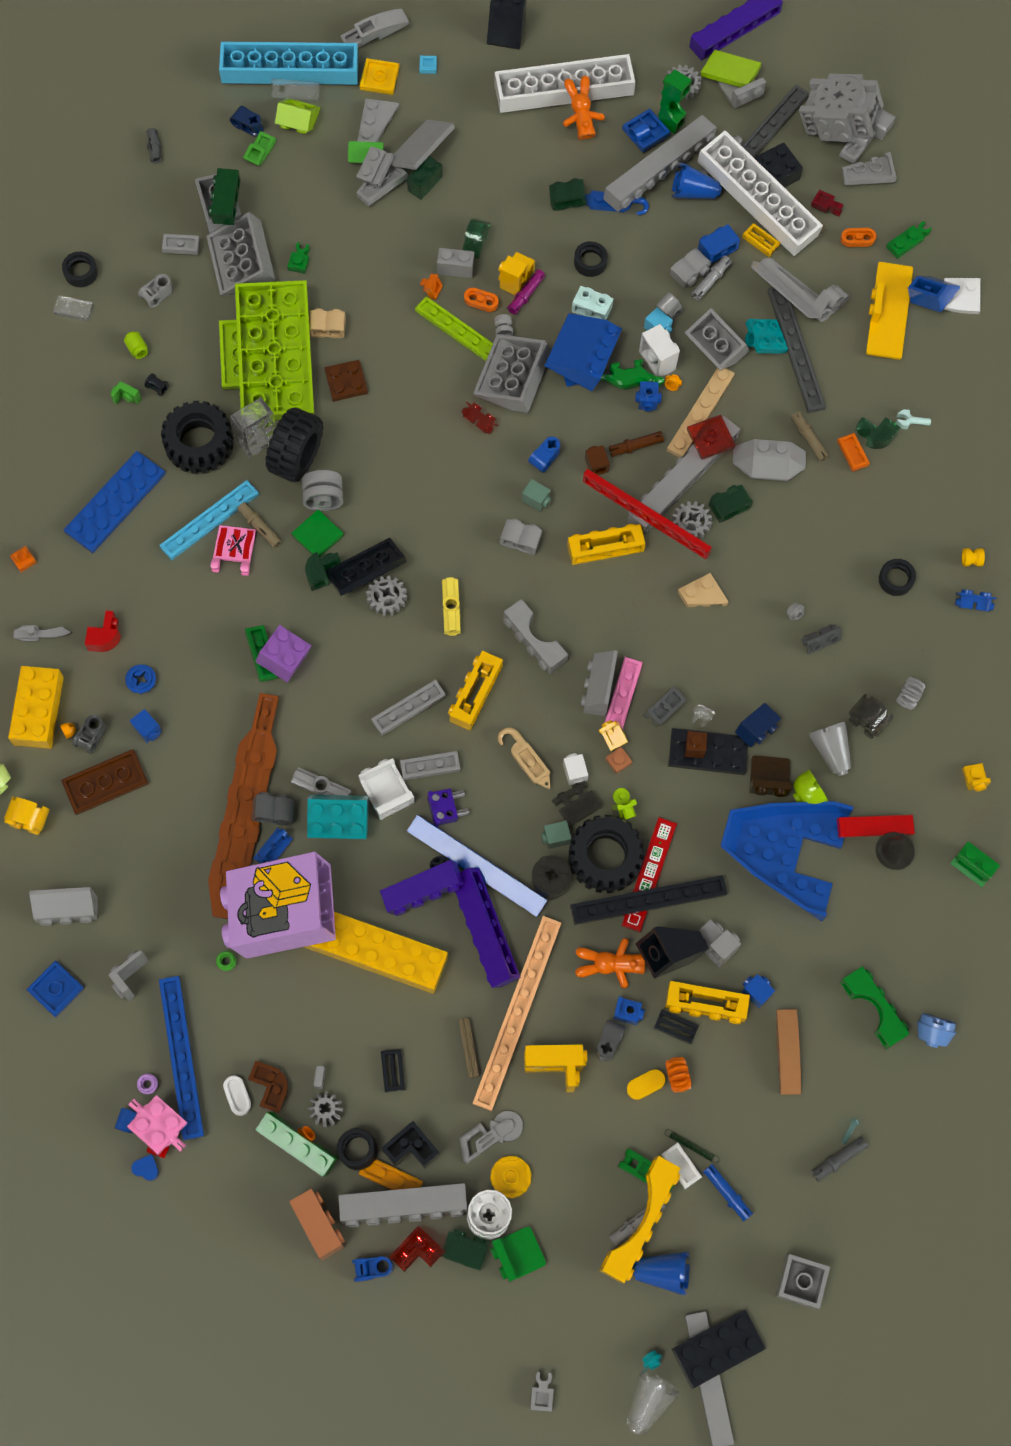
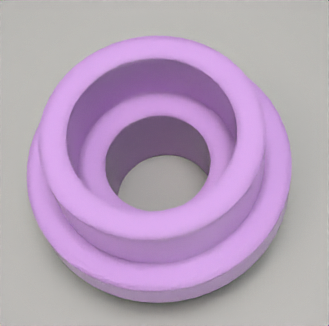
(141, 1081)

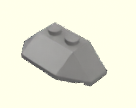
(769, 459)

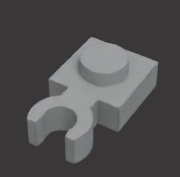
(542, 1397)

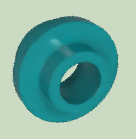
(652, 1360)

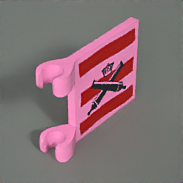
(234, 545)

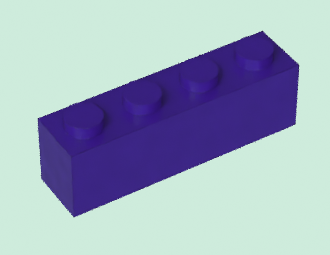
(422, 887)

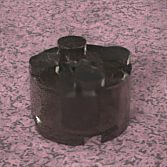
(870, 715)
(551, 866)

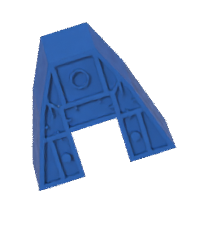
(769, 841)

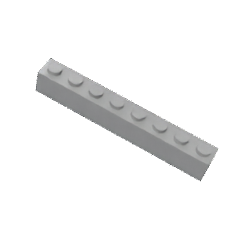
(659, 163)
(678, 480)

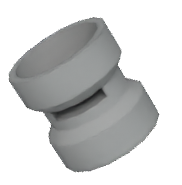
(503, 324)

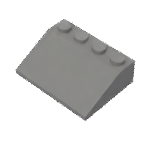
(240, 254)
(513, 372)

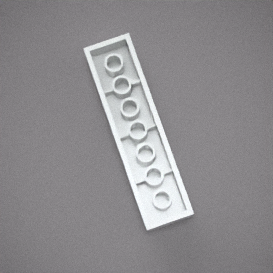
(545, 83)
(759, 193)

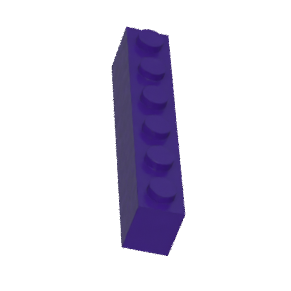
(733, 26)
(486, 930)

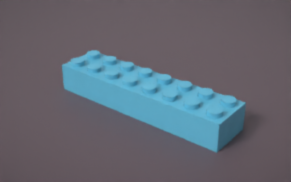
(290, 61)

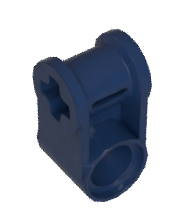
(247, 121)

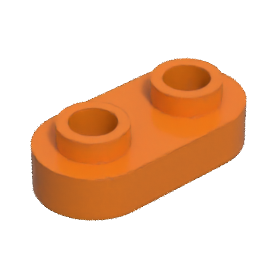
(857, 237)
(481, 300)

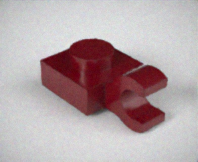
(825, 201)

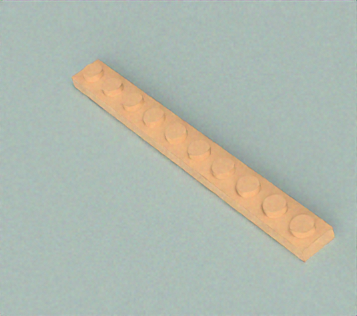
(516, 1014)

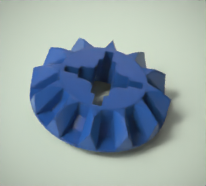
(139, 671)

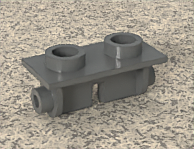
(829, 635)

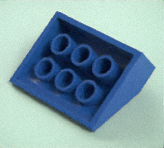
(583, 349)

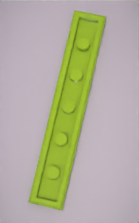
(454, 327)

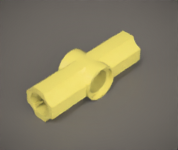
(451, 616)

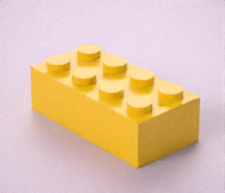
(36, 707)

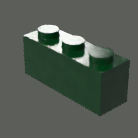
(224, 196)

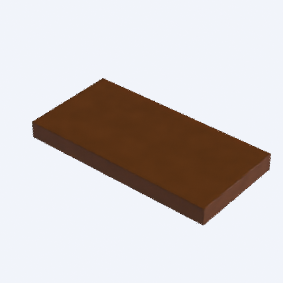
(104, 782)

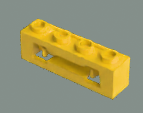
(632, 543)
(487, 663)
(697, 1009)

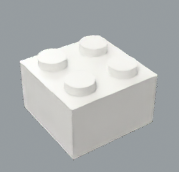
(659, 350)

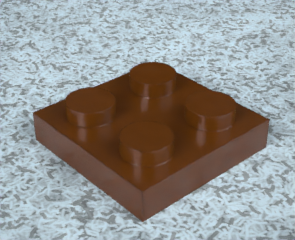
(346, 380)

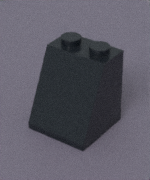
(506, 23)
(670, 949)

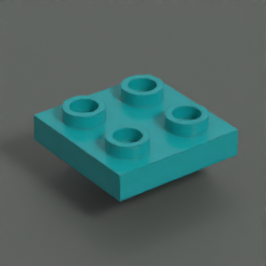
(765, 336)

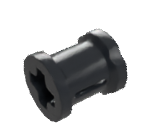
(156, 384)

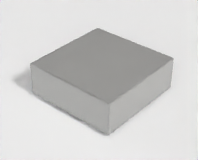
(319, 1077)

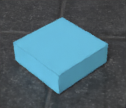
(428, 64)

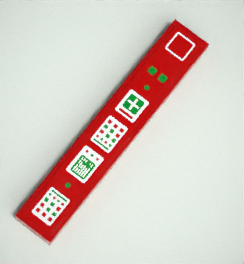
(651, 867)

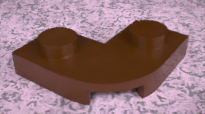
(274, 1081)

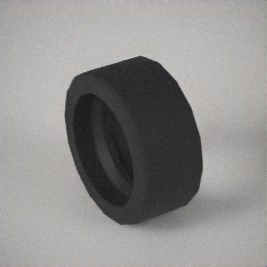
(592, 247)
(79, 257)
(900, 564)
(346, 1138)

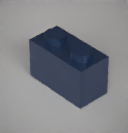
(758, 725)

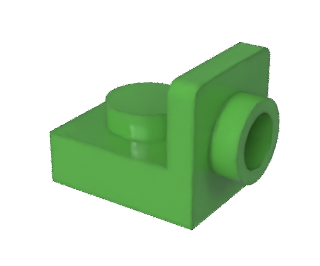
(126, 392)

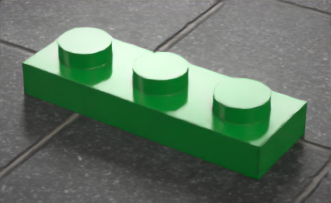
(256, 640)

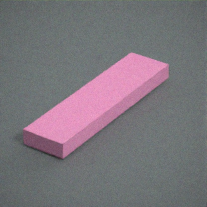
(624, 691)

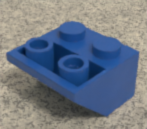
(931, 292)

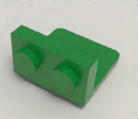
(518, 1254)

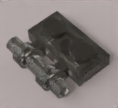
(579, 808)

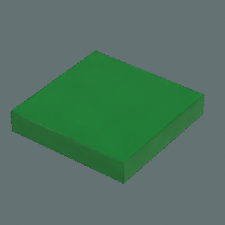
(317, 533)

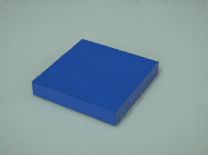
(55, 988)

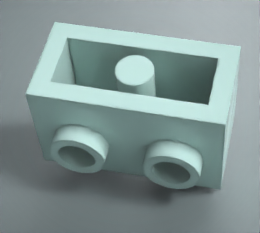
(592, 303)

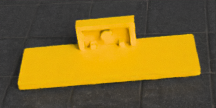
(889, 310)

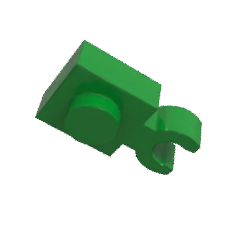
(299, 261)

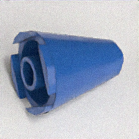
(694, 184)
(664, 1271)

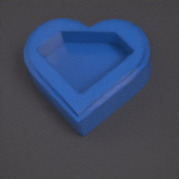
(145, 1167)

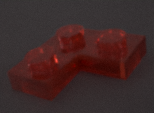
(414, 1246)

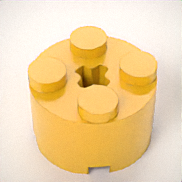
(26, 815)

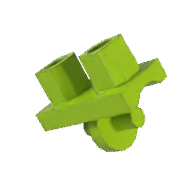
(623, 803)

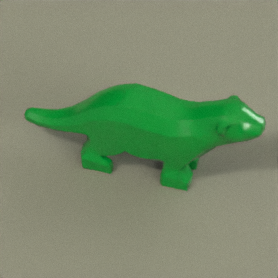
(630, 377)

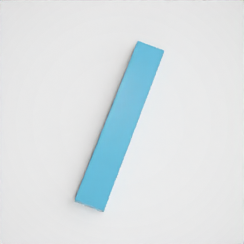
(208, 520)

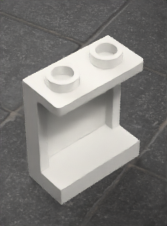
(385, 788)

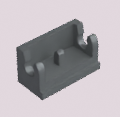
(665, 706)

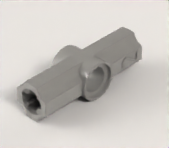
(309, 782)

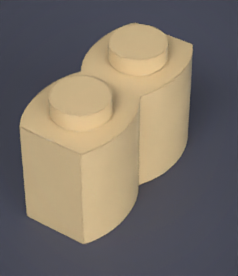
(327, 323)

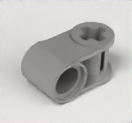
(156, 291)
(670, 305)

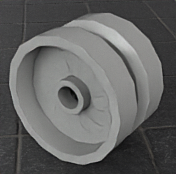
(322, 490)

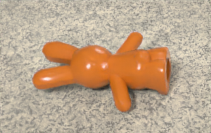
(581, 105)
(608, 963)

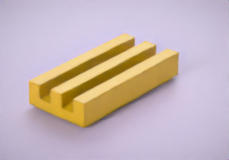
(759, 241)

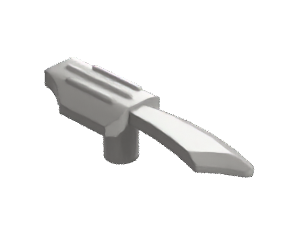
(32, 633)

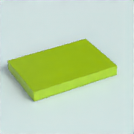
(730, 69)

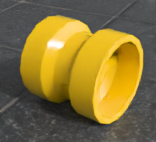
(973, 557)

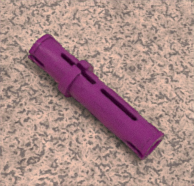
(521, 297)

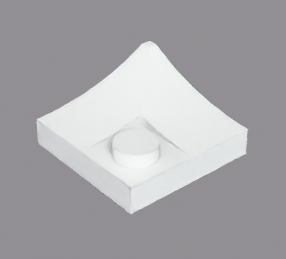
(968, 296)

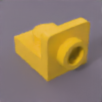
(976, 777)

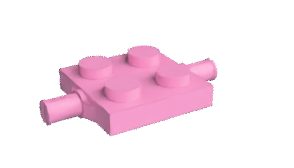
(157, 1125)

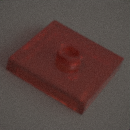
(711, 437)

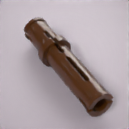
(628, 446)

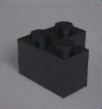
(411, 1141)

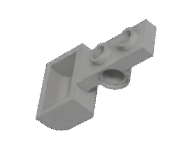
(881, 125)

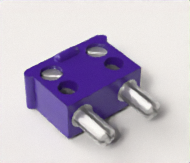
(441, 807)

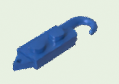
(596, 202)

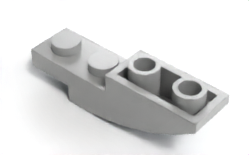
(376, 26)

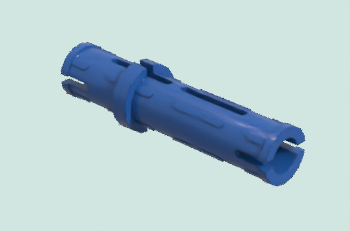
(728, 1193)

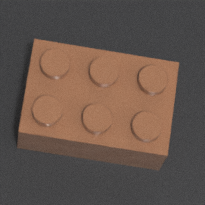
(317, 1224)

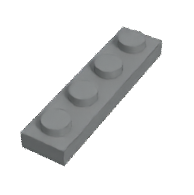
(408, 707)

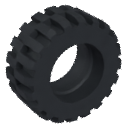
(190, 417)
(294, 444)
(606, 829)

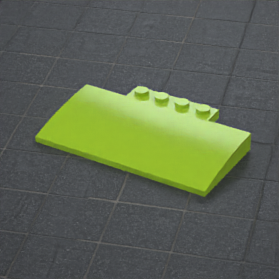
(269, 346)

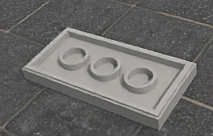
(421, 144)

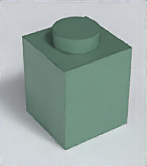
(536, 495)
(556, 835)

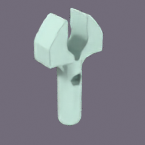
(904, 424)

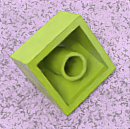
(296, 115)

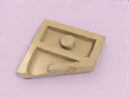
(703, 593)

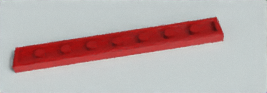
(646, 514)

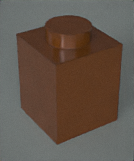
(597, 460)
(695, 744)

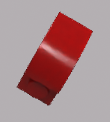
(103, 638)

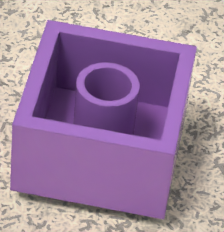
(283, 653)

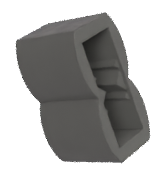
(272, 809)

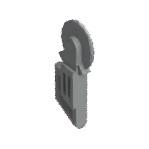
(505, 1127)

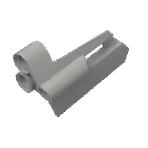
(798, 293)

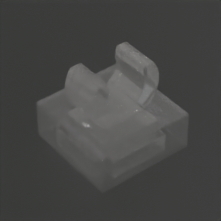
(704, 713)

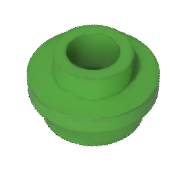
(223, 955)

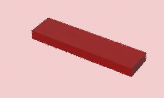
(874, 825)

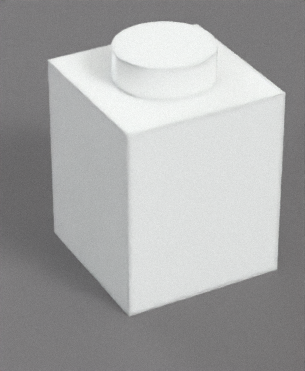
(575, 768)

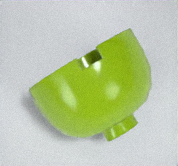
(808, 789)

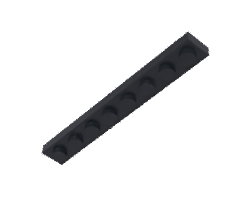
(648, 900)

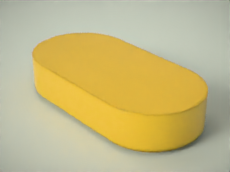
(645, 1084)

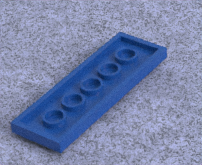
(114, 502)

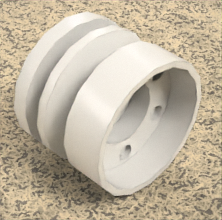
(497, 1205)

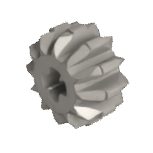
(910, 693)
(324, 1102)

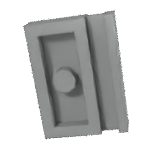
(375, 166)

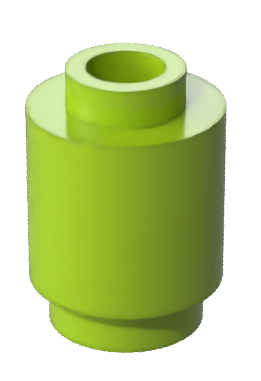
(136, 345)

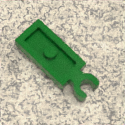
(908, 240)

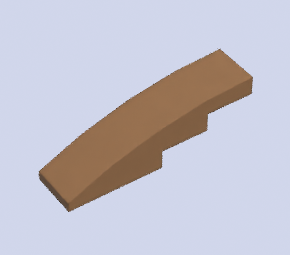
(788, 1051)

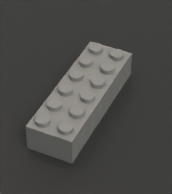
(402, 1204)

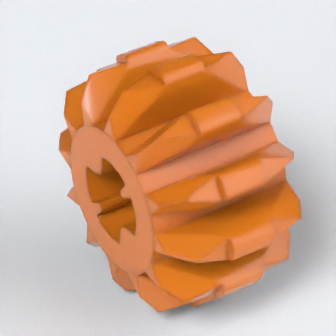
(678, 1074)

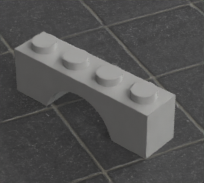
(549, 654)

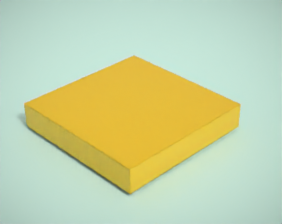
(379, 76)

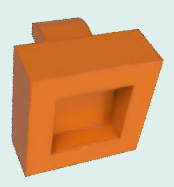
(432, 286)
(23, 559)

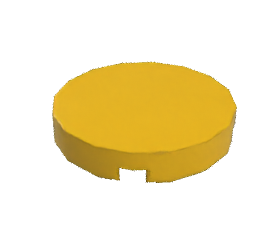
(510, 1176)

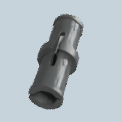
(153, 145)

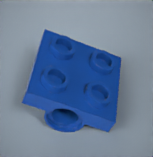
(646, 130)

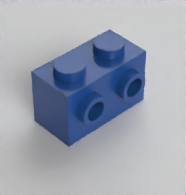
(719, 243)

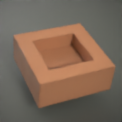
(618, 760)

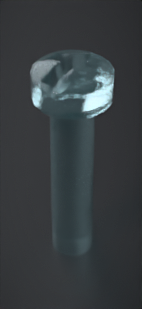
(850, 1130)

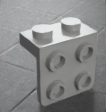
(740, 95)
(122, 971)

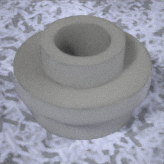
(795, 611)

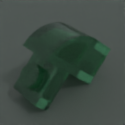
(475, 236)
(879, 436)
(316, 568)

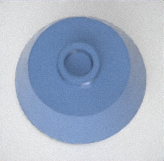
(935, 1030)

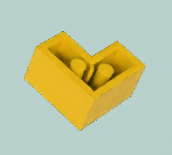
(515, 272)

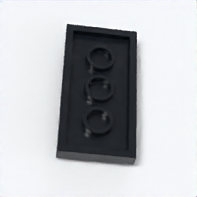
(365, 566)
(723, 753)
(718, 1349)

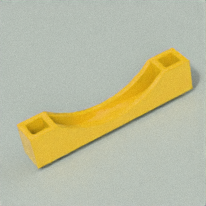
(659, 1180)

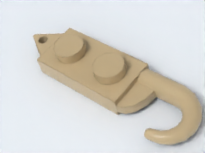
(527, 758)

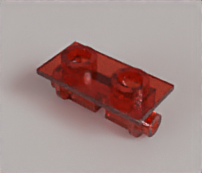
(474, 412)

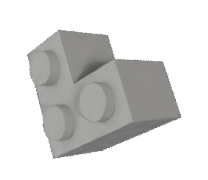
(721, 945)

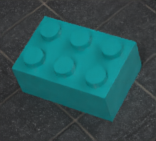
(337, 816)

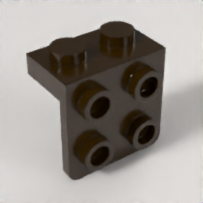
(770, 776)

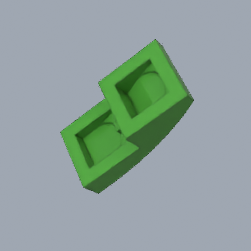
(260, 148)

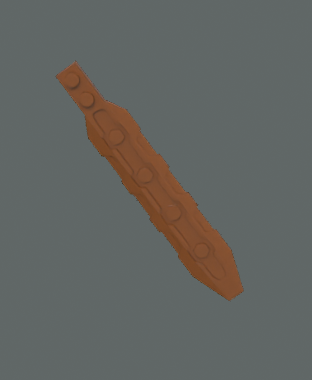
(251, 776)

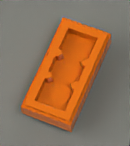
(853, 452)

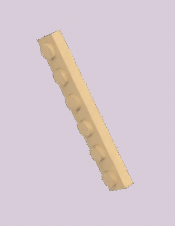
(701, 410)

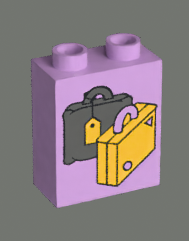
(278, 905)

